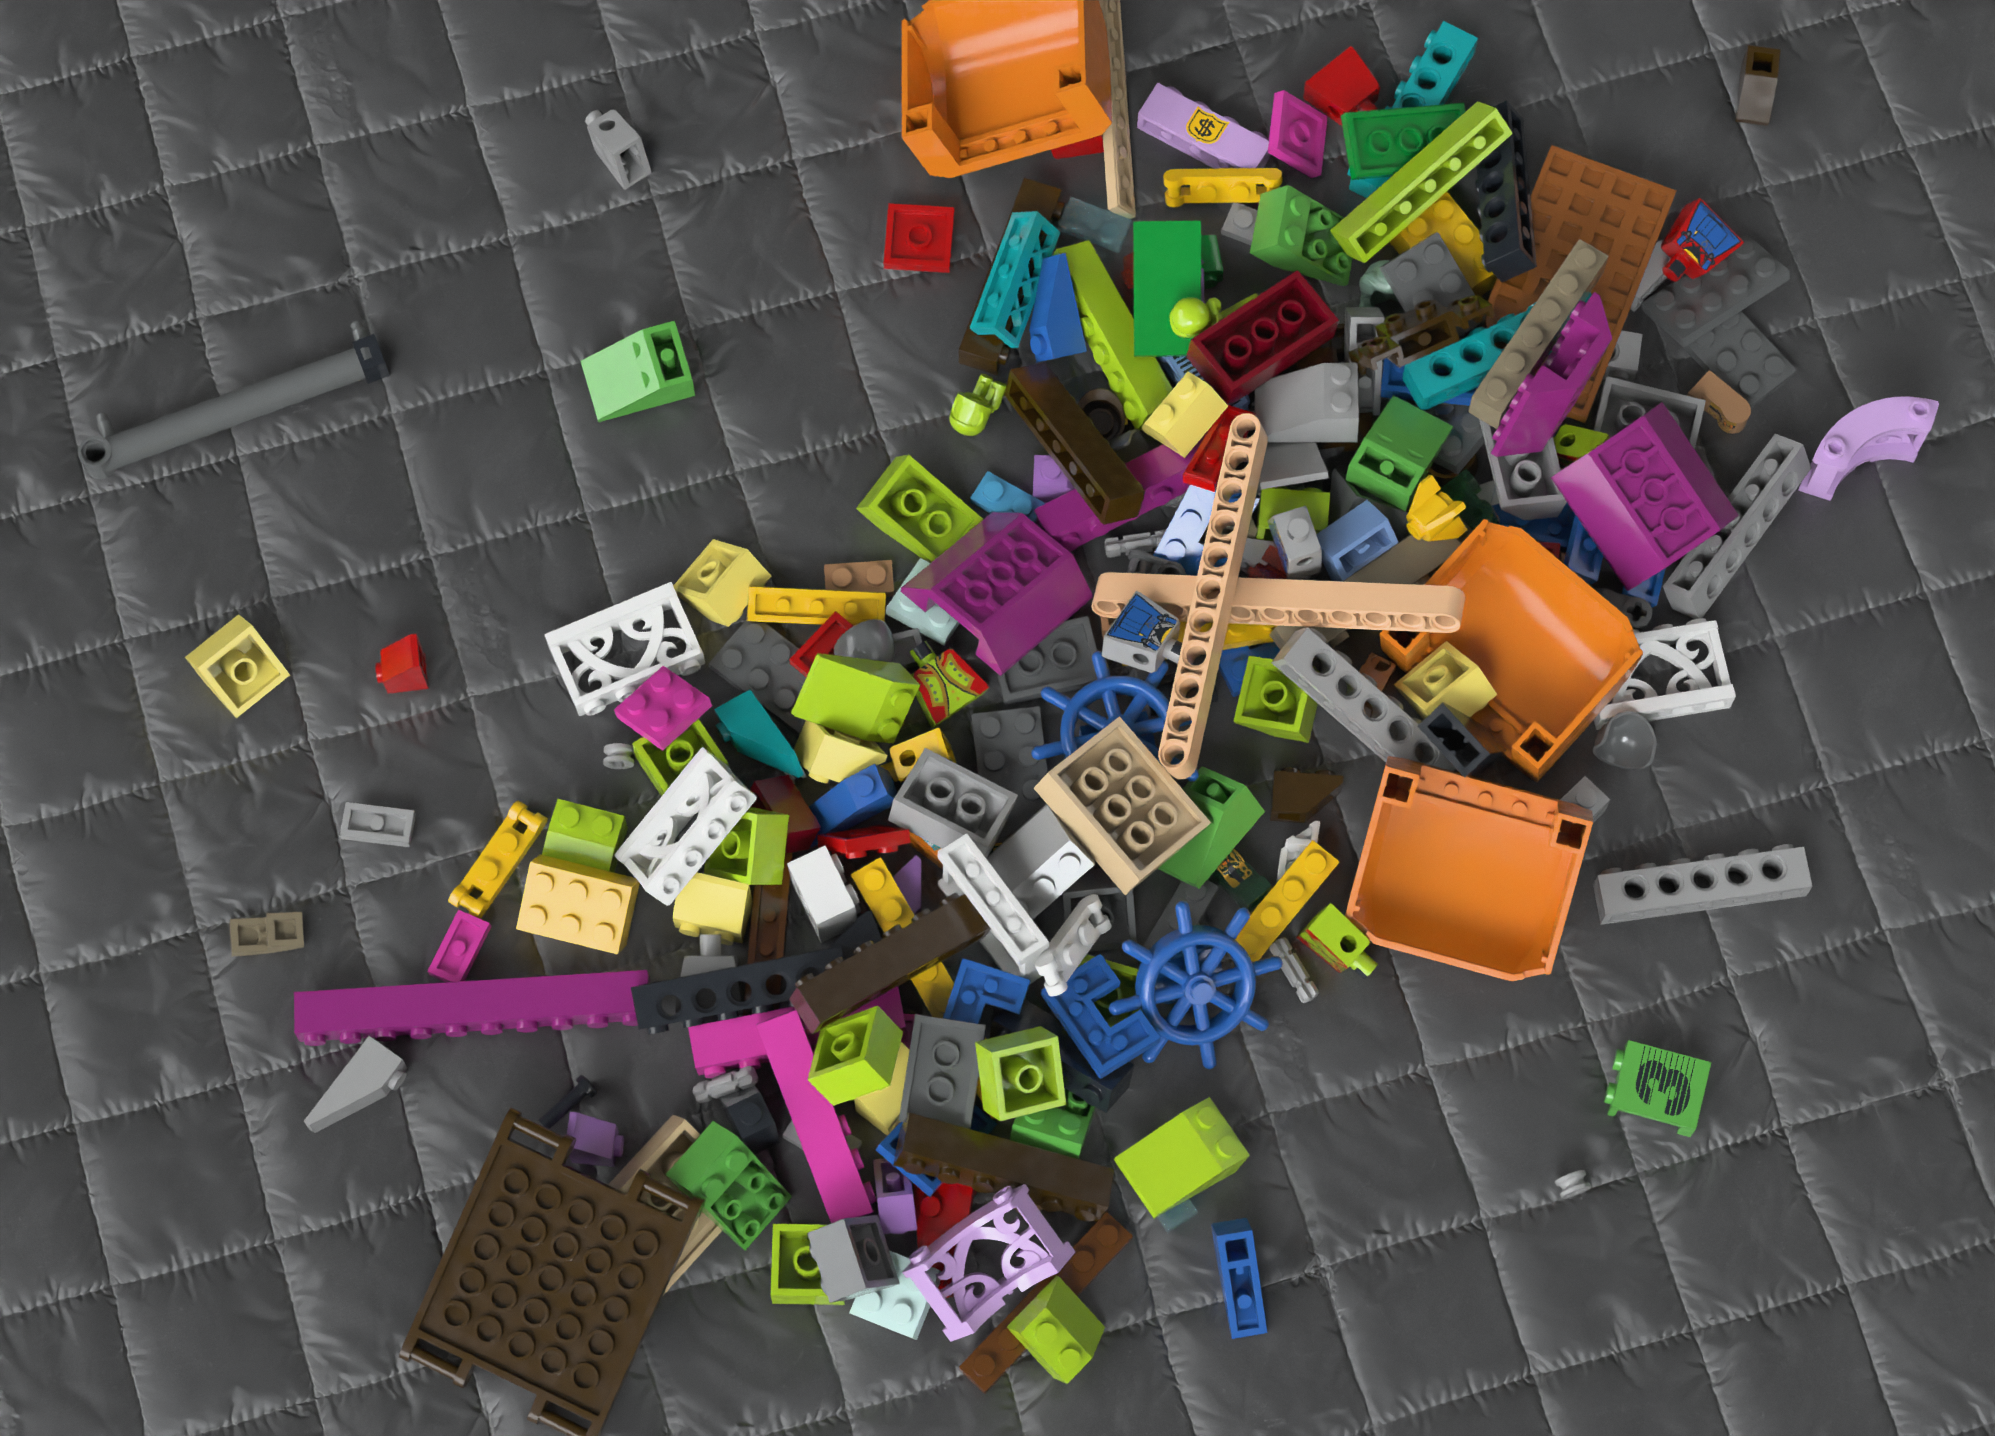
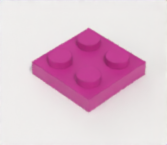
(1297, 134)
(663, 707)

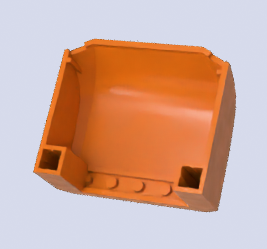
(1002, 80)
(1538, 638)
(1468, 870)

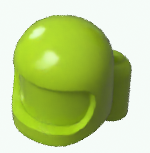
(1193, 316)
(973, 409)

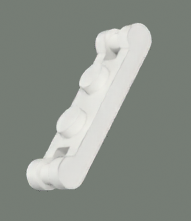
(1072, 944)

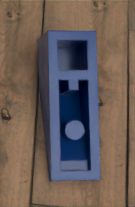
(1055, 315)
(854, 800)
(1239, 1277)

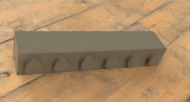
(1538, 332)
(1403, 564)

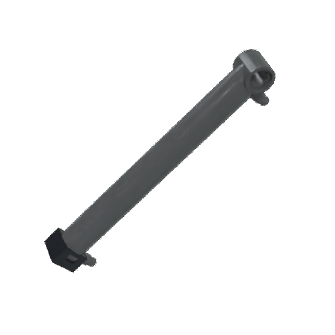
(233, 408)

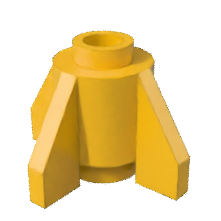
(1433, 514)

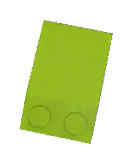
(917, 509)
(857, 696)
(585, 835)
(1182, 1158)

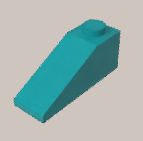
(755, 734)

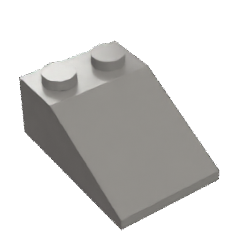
(1311, 404)
(1291, 464)

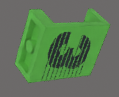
(1658, 1085)

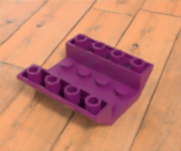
(1551, 394)
(1645, 497)
(1004, 586)

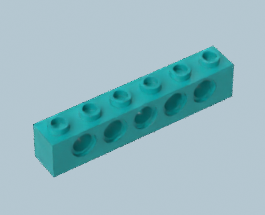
(1448, 44)
(1432, 389)

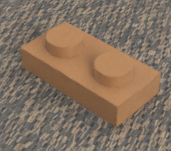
(860, 576)

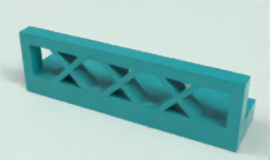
(1010, 273)

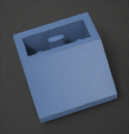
(1355, 541)

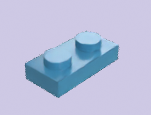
(1000, 496)

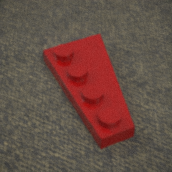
(939, 1214)

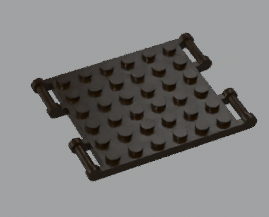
(551, 1278)

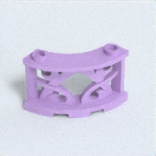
(1869, 433)
(978, 1308)

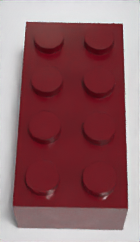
(1262, 338)

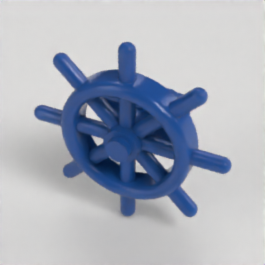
(1107, 688)
(1185, 971)

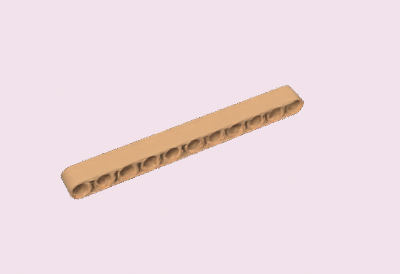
(1297, 602)
(1218, 609)

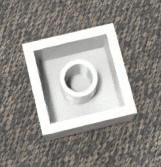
(822, 892)

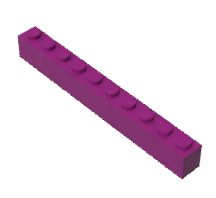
(466, 1006)

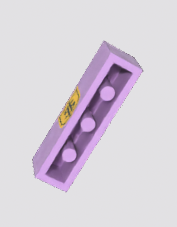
(1201, 132)

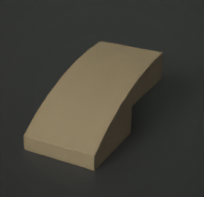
(266, 935)

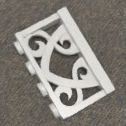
(622, 617)
(1701, 694)
(702, 788)
(1013, 937)

